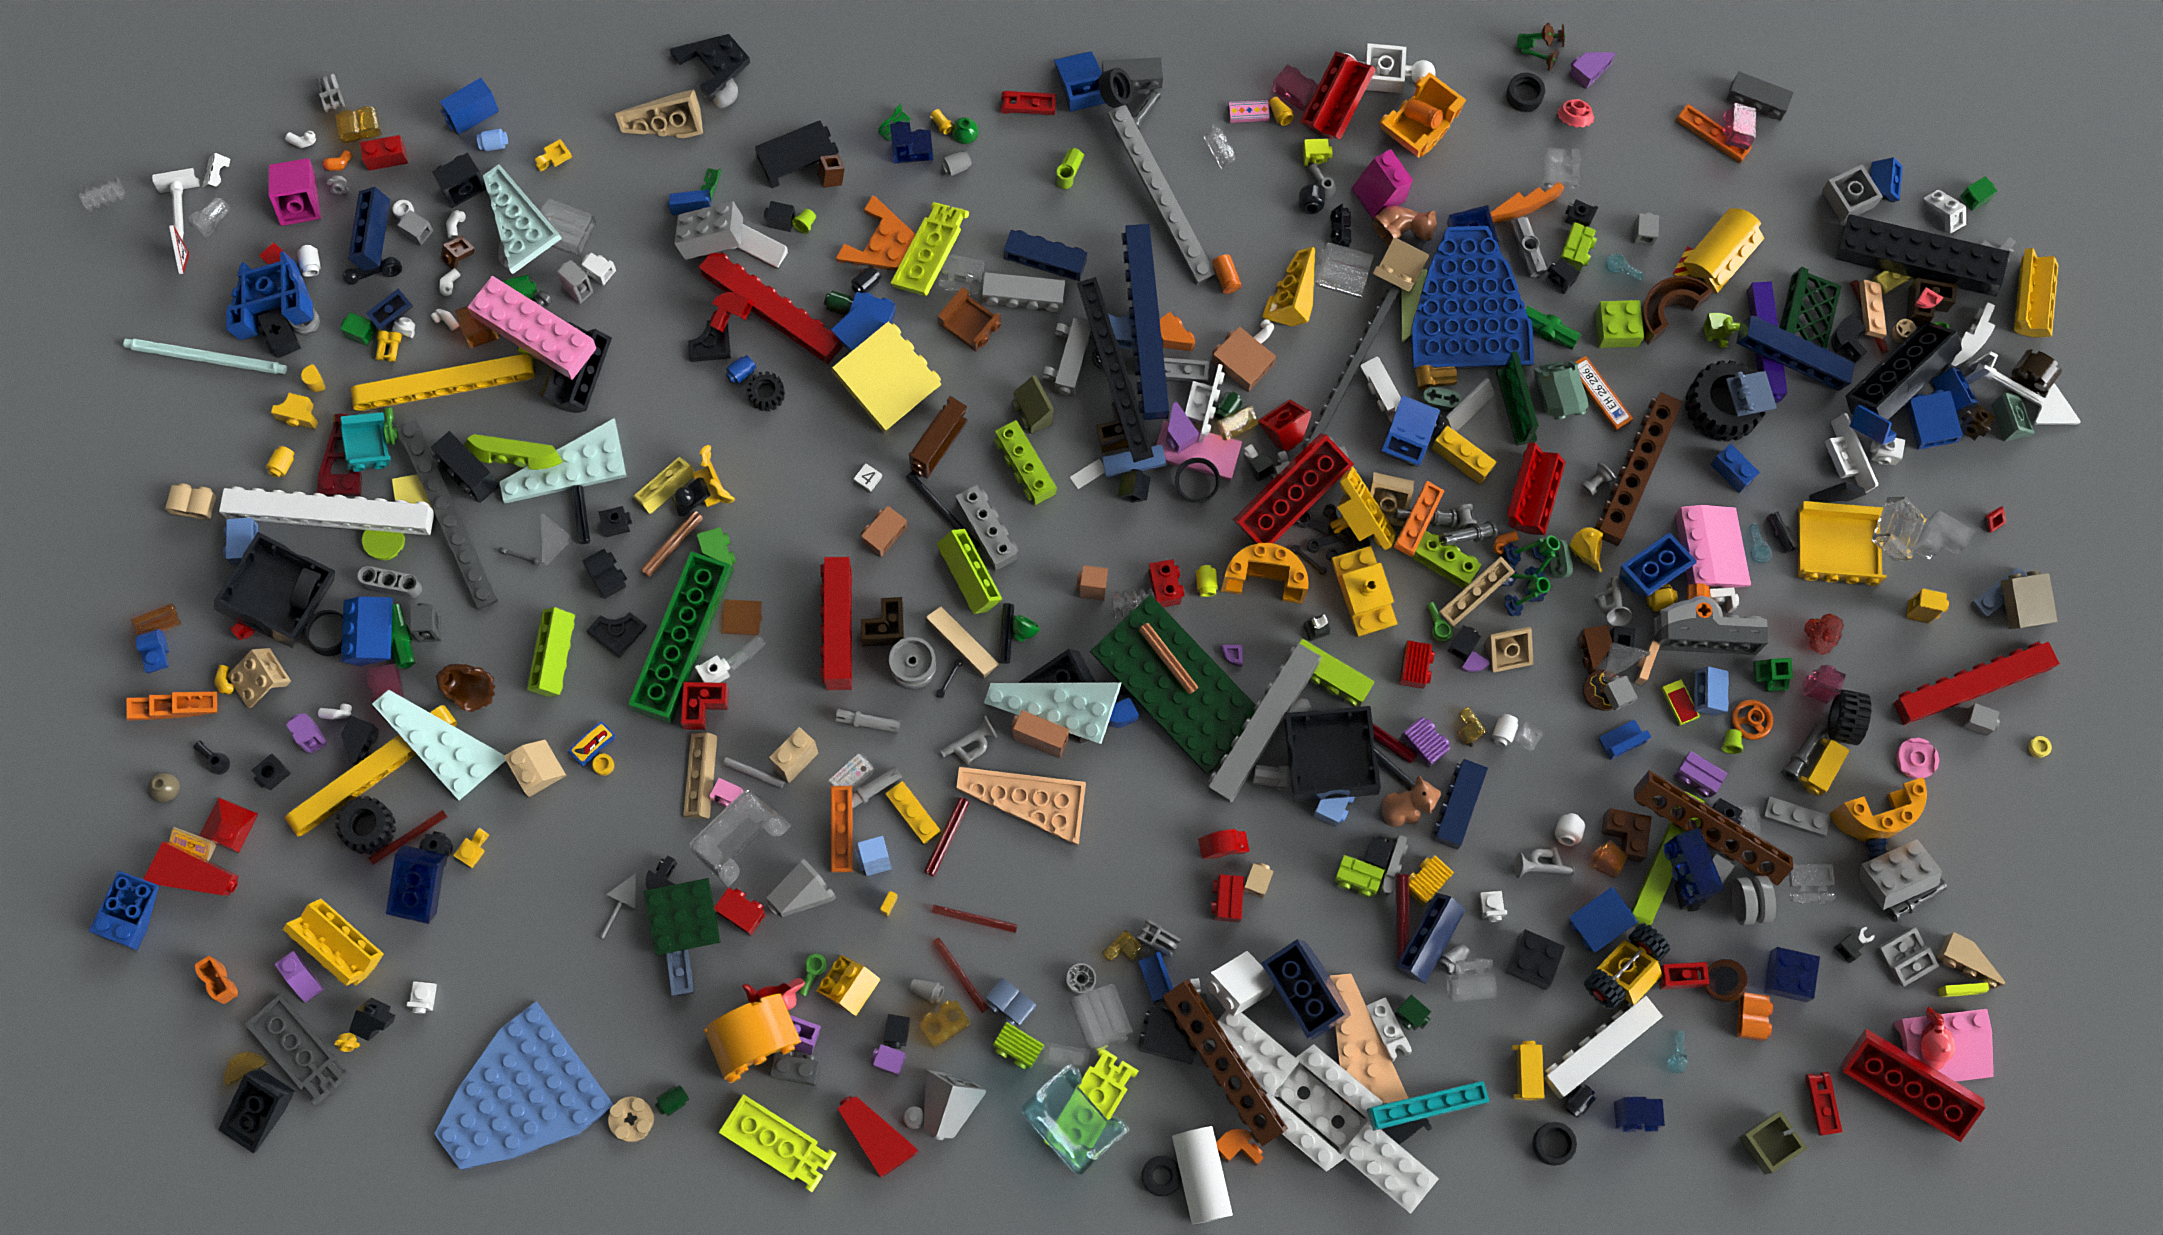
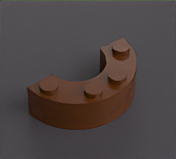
(1670, 291)

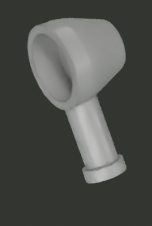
(1329, 191)

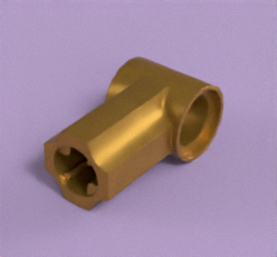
(1432, 377)

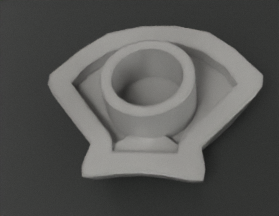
(727, 95)

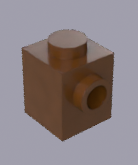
(830, 171)

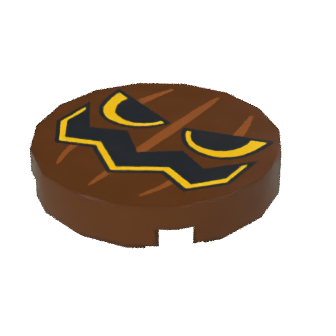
(1594, 692)

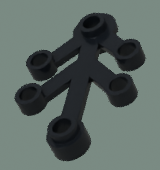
(1332, 536)

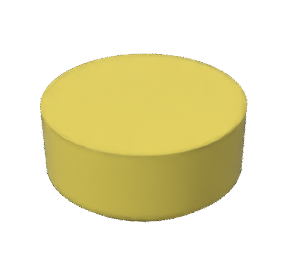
(2039, 747)

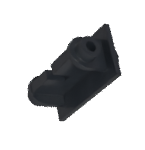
(1340, 219)

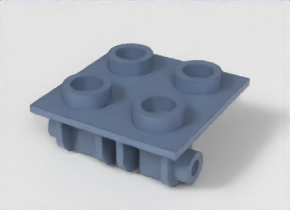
(1751, 393)

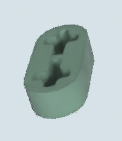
(1441, 398)
(1562, 558)

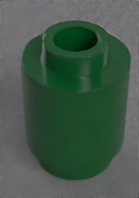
(838, 302)
(1228, 405)
(671, 1100)

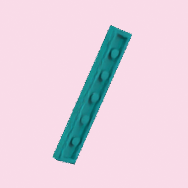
(1428, 1105)

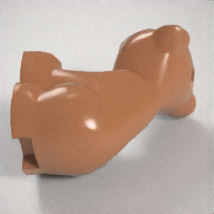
(1396, 220)
(1408, 804)

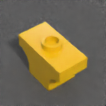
(295, 411)

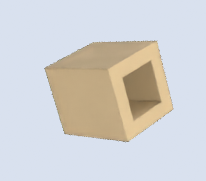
(1258, 880)

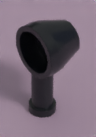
(223, 764)

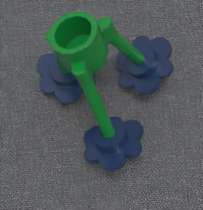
(1542, 548)
(1536, 590)

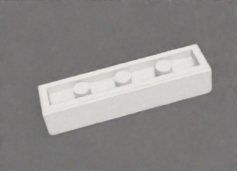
(762, 247)

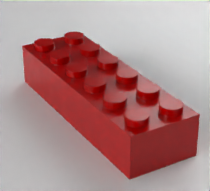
(1293, 491)
(837, 621)
(1913, 1085)

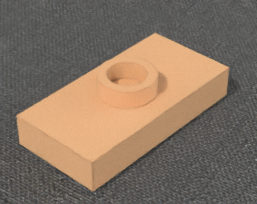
(1646, 663)

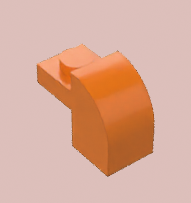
(1236, 1141)

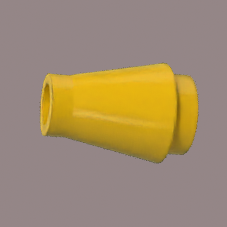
(1281, 111)

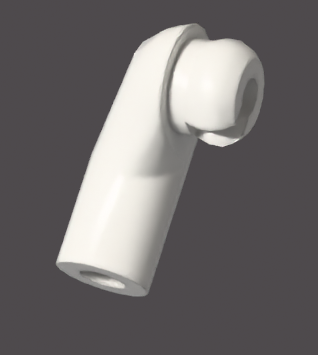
(301, 142)
(455, 217)
(446, 282)
(445, 316)
(1267, 329)
(333, 714)

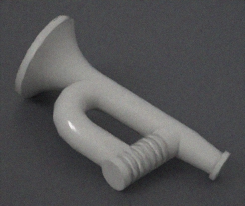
(1615, 612)
(985, 729)
(1523, 866)

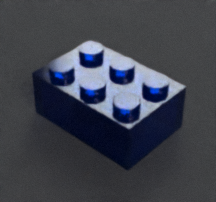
(1693, 866)
(415, 884)

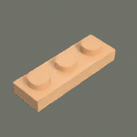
(1872, 309)

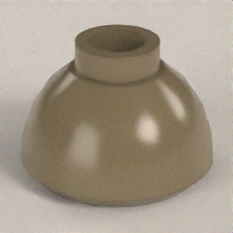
(163, 787)

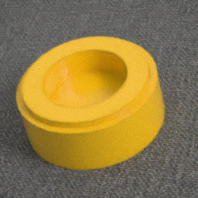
(603, 764)

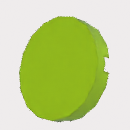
(382, 544)

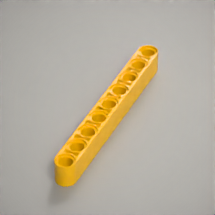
(442, 382)
(355, 781)

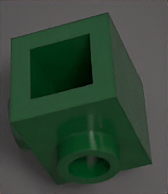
(1413, 1014)

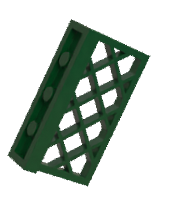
(1794, 304)
(1517, 400)

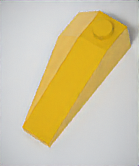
(1294, 295)

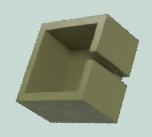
(1770, 1145)

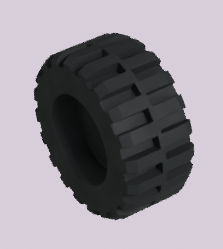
(1704, 412)

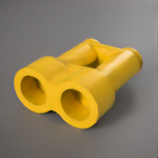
(387, 338)

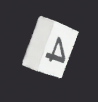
(868, 477)

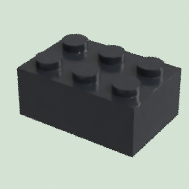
(463, 467)

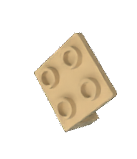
(1402, 265)
(257, 675)

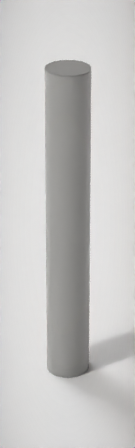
(754, 772)

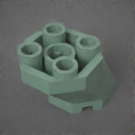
(1561, 389)

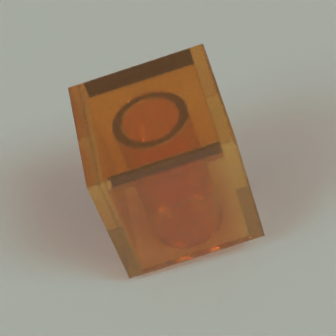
(473, 330)

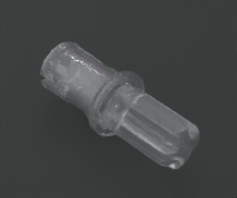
(746, 652)

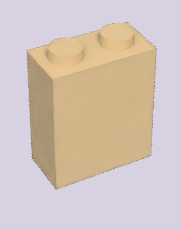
(794, 755)

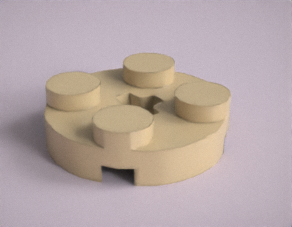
(620, 1112)

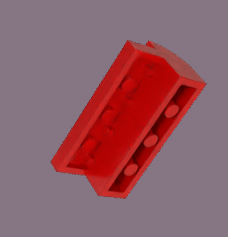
(1337, 96)
(1535, 490)

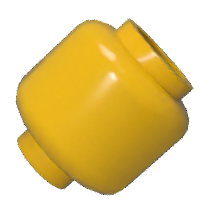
(1662, 598)

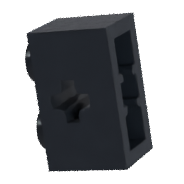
(281, 343)

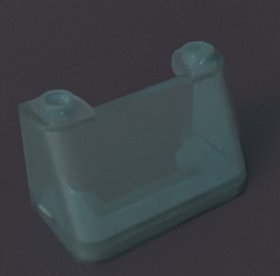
(1072, 1121)

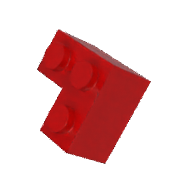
(699, 698)

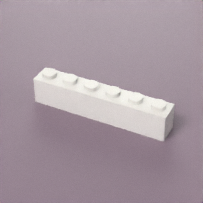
(1602, 1047)

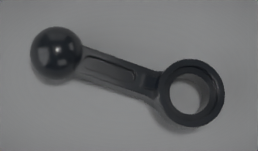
(352, 276)

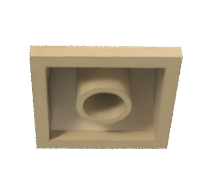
(1510, 649)

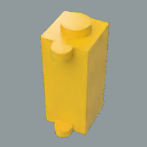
(1825, 767)
(1529, 1071)

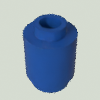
(740, 369)

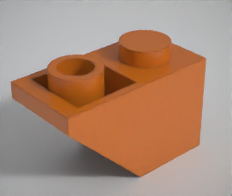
(1174, 334)

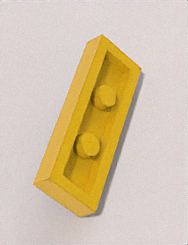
(913, 812)

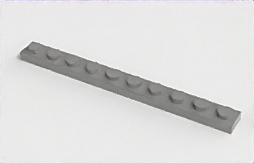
(1161, 194)

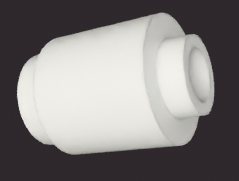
(308, 260)
(1505, 730)

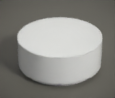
(401, 208)

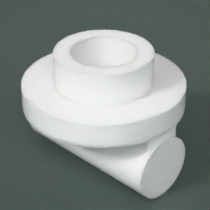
(404, 326)

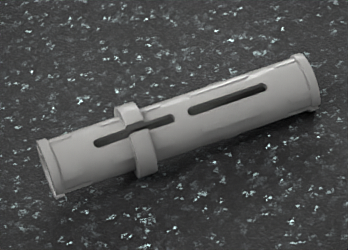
(865, 720)
(862, 794)

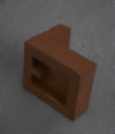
(455, 251)

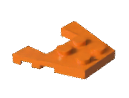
(886, 245)

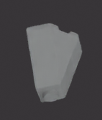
(799, 891)
(948, 1103)

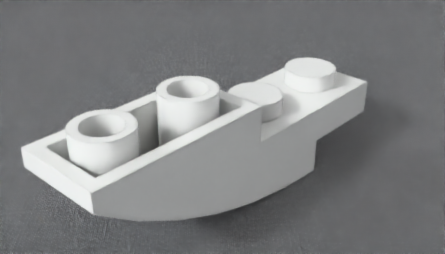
(1975, 337)

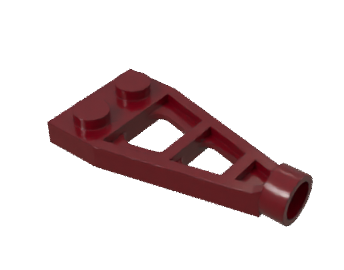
(337, 484)

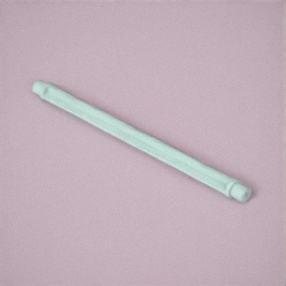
(205, 356)

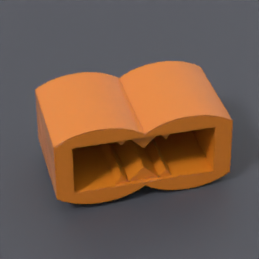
(217, 984)
(1754, 1017)

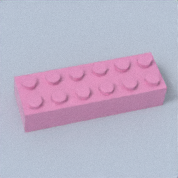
(532, 327)

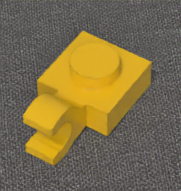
(554, 153)
(471, 851)

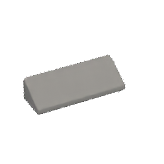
(1469, 406)

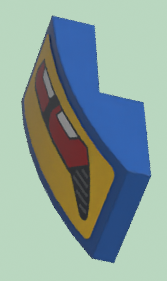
(591, 743)

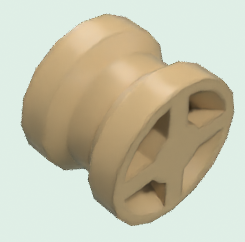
(1907, 328)

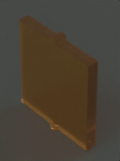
(742, 617)

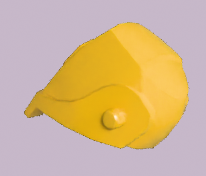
(1587, 547)

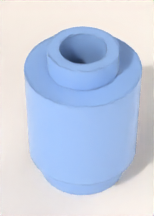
(492, 140)

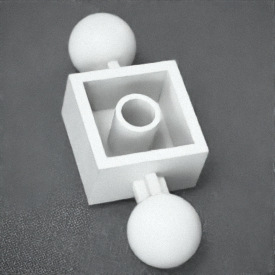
(1391, 67)

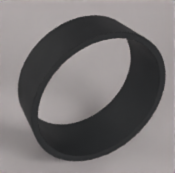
(1197, 460)
(332, 651)

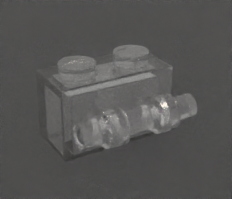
(1471, 986)

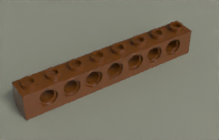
(1668, 408)
(1652, 785)
(1236, 1067)

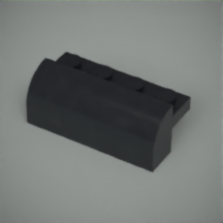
(576, 393)

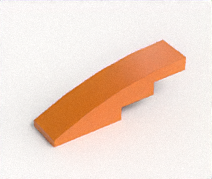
(1520, 206)
(172, 706)

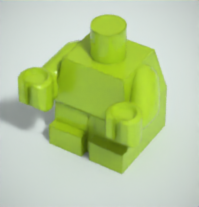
(1719, 327)

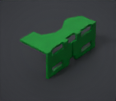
(887, 131)
(712, 181)

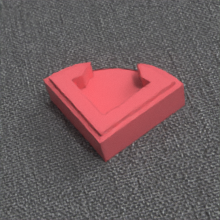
(1928, 299)

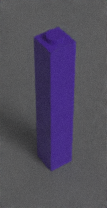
(1762, 305)

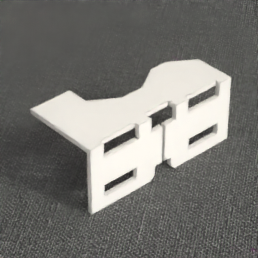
(219, 162)

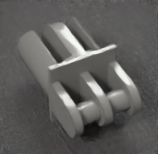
(331, 97)
(1158, 938)

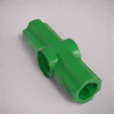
(1551, 328)
(401, 639)

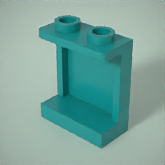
(364, 441)

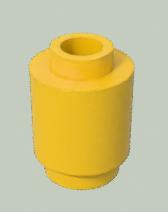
(280, 461)

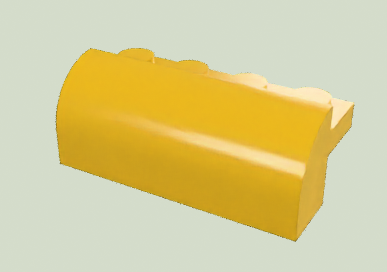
(1725, 248)
(2036, 295)
(334, 943)

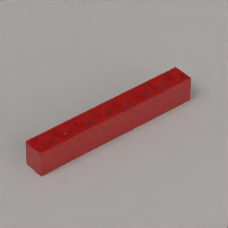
(771, 307)
(1975, 683)

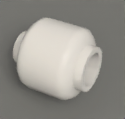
(1569, 829)

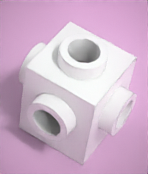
(1888, 453)

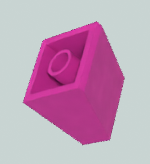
(1383, 184)
(294, 192)

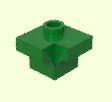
(1774, 672)

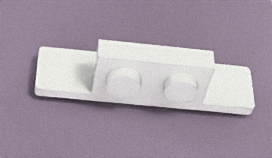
(1381, 386)
(1200, 402)
(1849, 455)

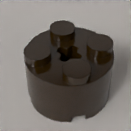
(2036, 372)

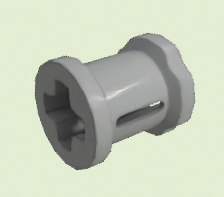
(1465, 516)

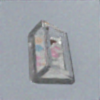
(853, 772)

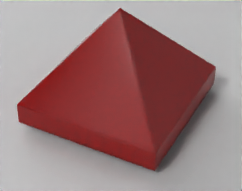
(1995, 519)

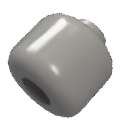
(913, 1117)

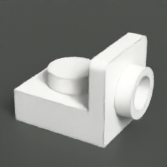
(1725, 594)
(1492, 906)
(422, 997)

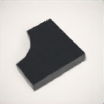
(710, 345)
(1840, 492)
(617, 633)

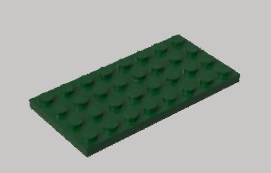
(1197, 722)

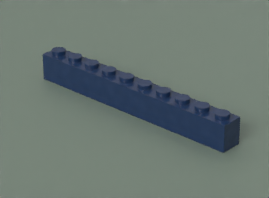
(1146, 322)

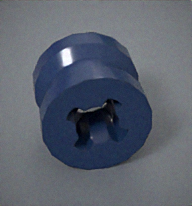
(1877, 847)

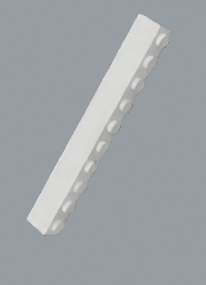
(327, 511)

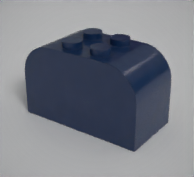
(1306, 988)

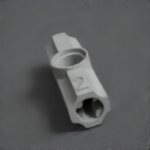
(1532, 257)
(1273, 777)

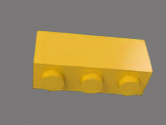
(1463, 455)

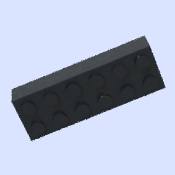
(1905, 370)

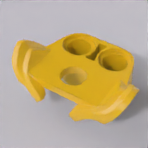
(710, 477)

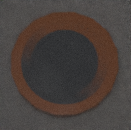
(1726, 980)

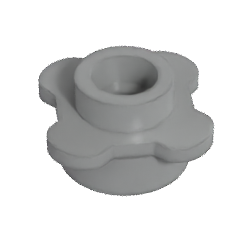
(337, 185)

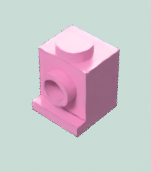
(725, 792)

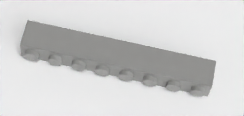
(1264, 723)

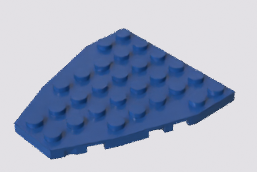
(1470, 306)

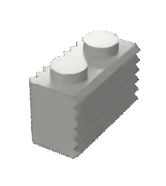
(575, 281)

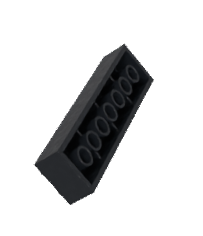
(1922, 255)

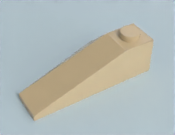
(670, 116)

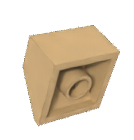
(1391, 493)
(534, 766)

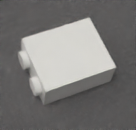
(1240, 983)

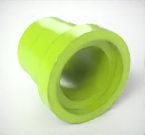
(804, 221)
(1732, 742)

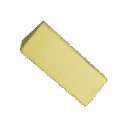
(664, 485)

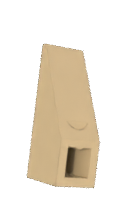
(1966, 956)

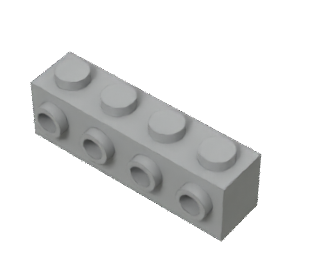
(1023, 292)
(986, 527)

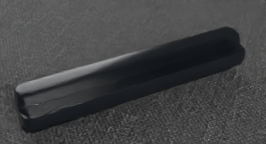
(580, 514)
(1006, 633)

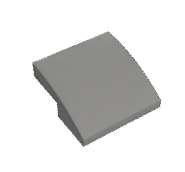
(1908, 956)

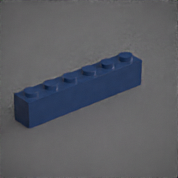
(1795, 352)

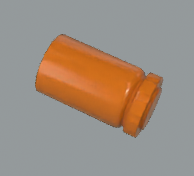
(1423, 113)
(1226, 274)

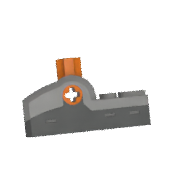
(1700, 627)

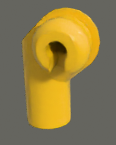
(221, 682)

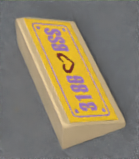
(195, 844)

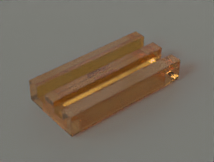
(164, 626)

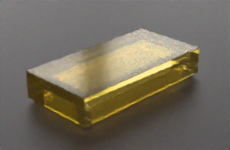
(1237, 422)

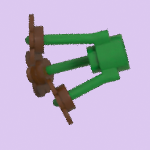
(1527, 41)

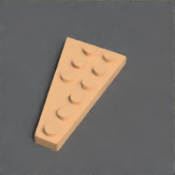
(1041, 801)
(1361, 1047)

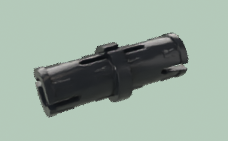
(1782, 532)

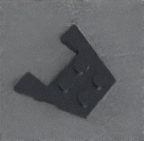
(721, 57)

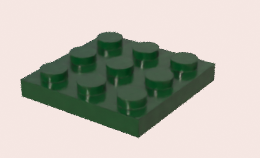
(682, 916)

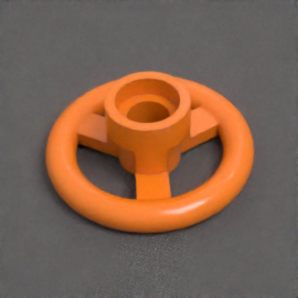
(1758, 714)

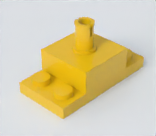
(1362, 512)
(1365, 591)

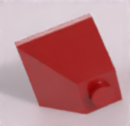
(1286, 425)
(228, 825)

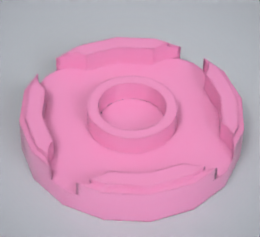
(1917, 758)

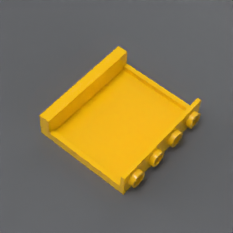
(1838, 543)

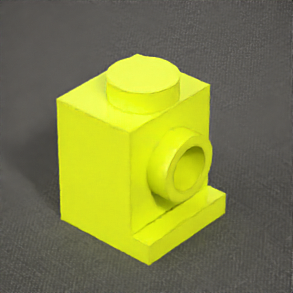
(1316, 151)

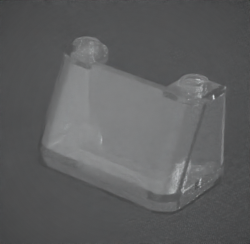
(733, 831)

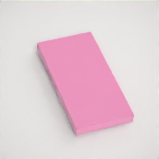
(1213, 448)

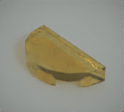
(242, 1064)

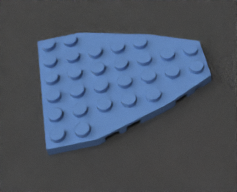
(521, 1095)

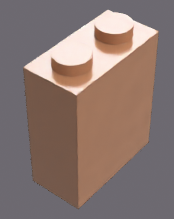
(1243, 358)
(1040, 733)

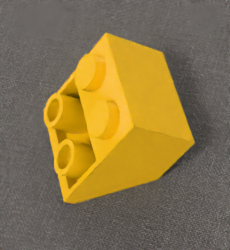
(848, 984)

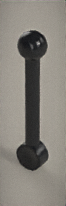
(1296, 550)
(940, 693)

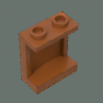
(968, 320)

